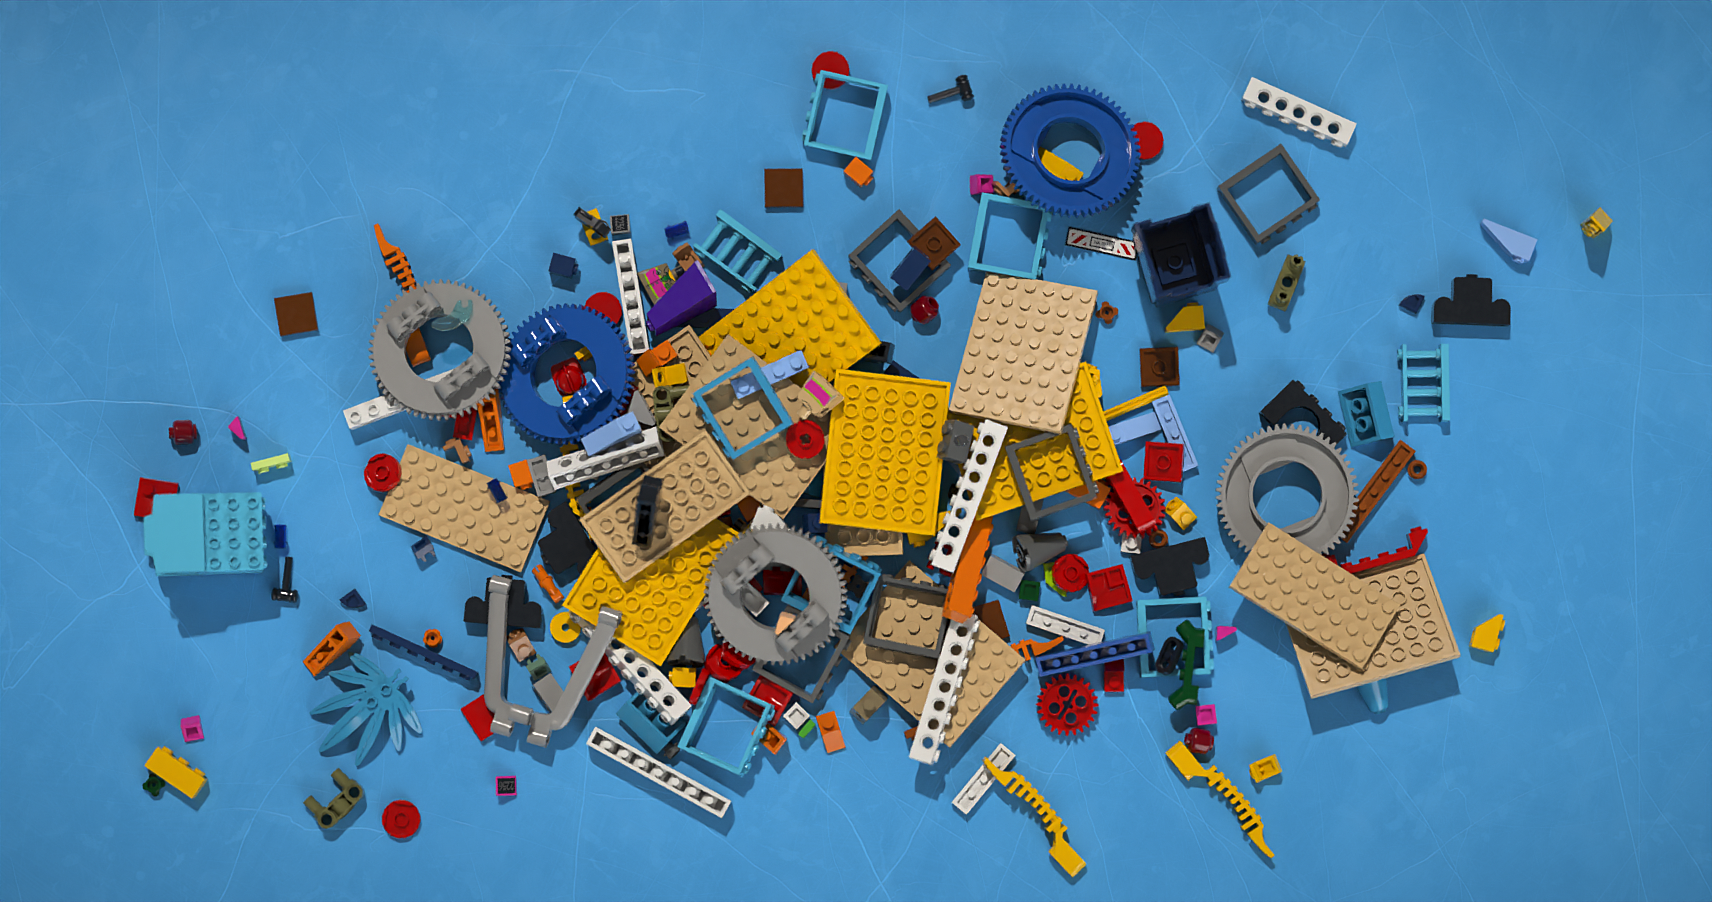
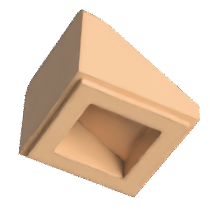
(784, 620)

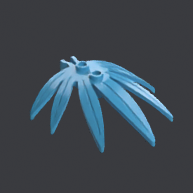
(376, 697)

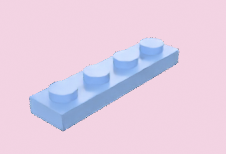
(774, 372)
(1173, 429)

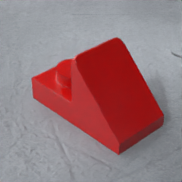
(1114, 676)

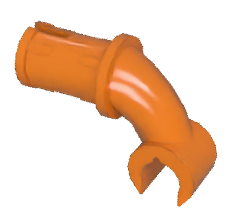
(546, 582)

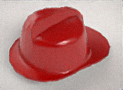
(568, 376)

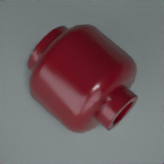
(924, 309)
(183, 432)
(1199, 740)

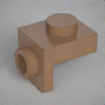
(1004, 191)
(686, 256)
(463, 451)
(520, 644)

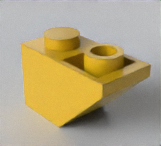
(1486, 634)

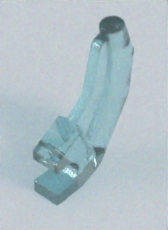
(455, 319)

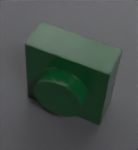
(1029, 590)

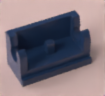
(910, 268)

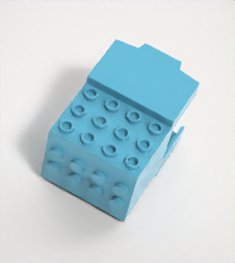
(206, 534)

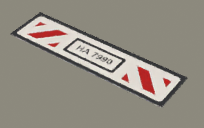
(1101, 243)

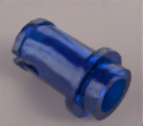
(676, 230)
(496, 490)
(280, 536)

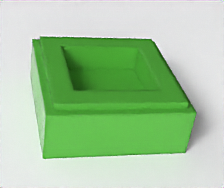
(806, 729)

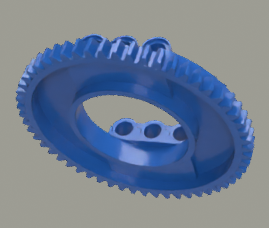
(1027, 130)
(588, 407)

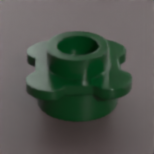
(154, 779)

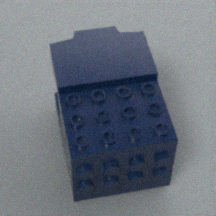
(1181, 255)

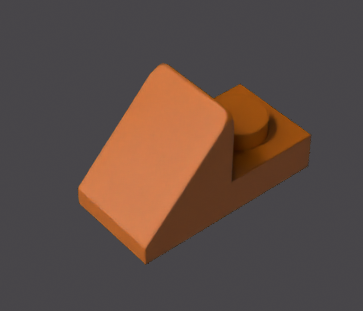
(656, 357)
(830, 731)
(773, 739)

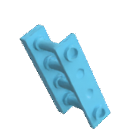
(739, 232)
(1441, 392)

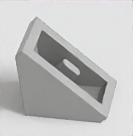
(641, 409)

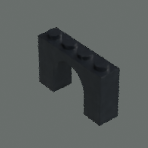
(1293, 397)

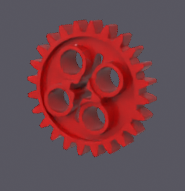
(1114, 507)
(1052, 695)

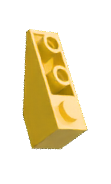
(1596, 223)

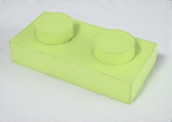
(263, 465)

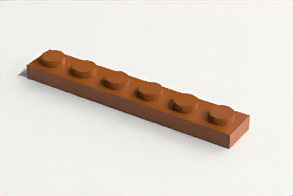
(1378, 485)

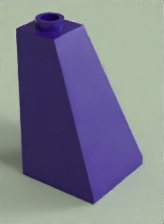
(683, 301)

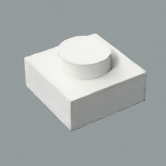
(1130, 545)
(796, 715)

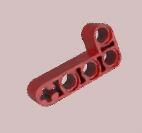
(1131, 500)

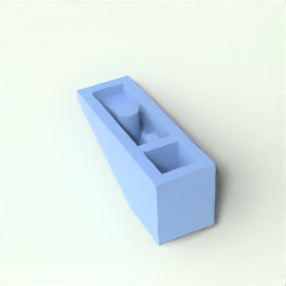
(1512, 242)
(1134, 428)
(611, 434)

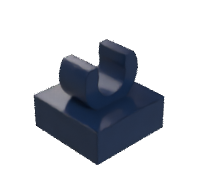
(423, 547)

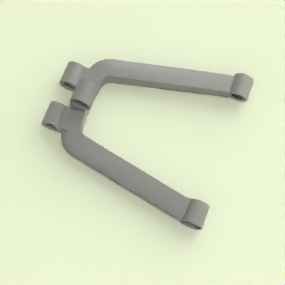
(507, 713)

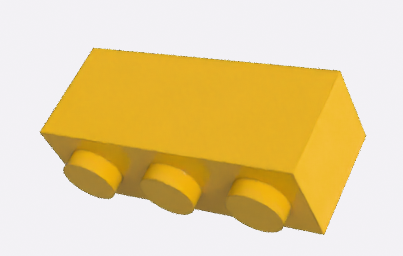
(176, 771)

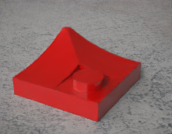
(146, 491)
(776, 582)
(1108, 587)
(602, 679)
(771, 693)

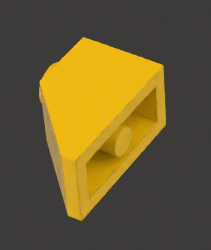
(1188, 319)

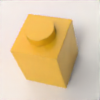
(683, 677)

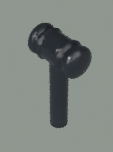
(963, 88)
(285, 594)

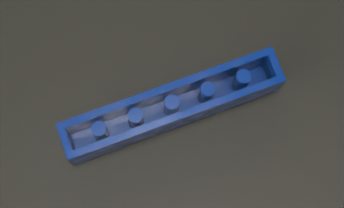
(1095, 653)

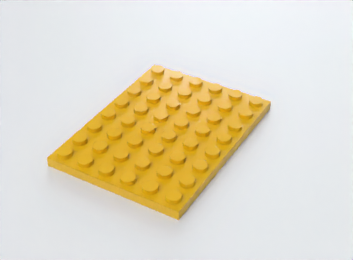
(799, 312)
(884, 453)
(1049, 464)
(655, 600)

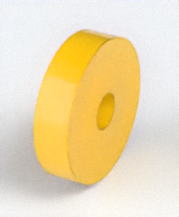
(557, 631)

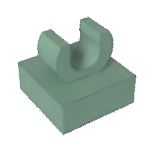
(538, 668)

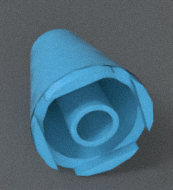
(1375, 695)

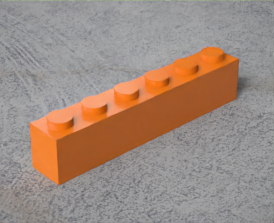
(967, 575)

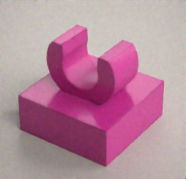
(1205, 714)

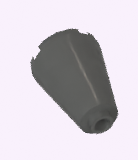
(1037, 548)
(688, 647)

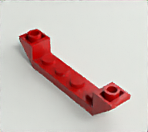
(1414, 539)

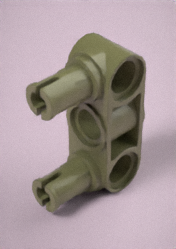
(1290, 270)
(663, 407)
(340, 805)

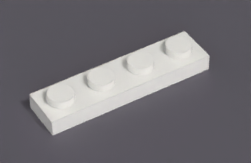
(1064, 626)
(982, 779)

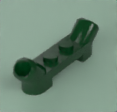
(1187, 693)

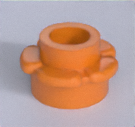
(437, 638)

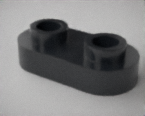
(1169, 655)

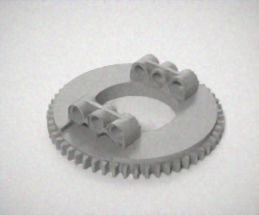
(467, 382)
(1275, 450)
(747, 558)

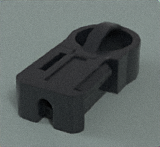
(593, 223)

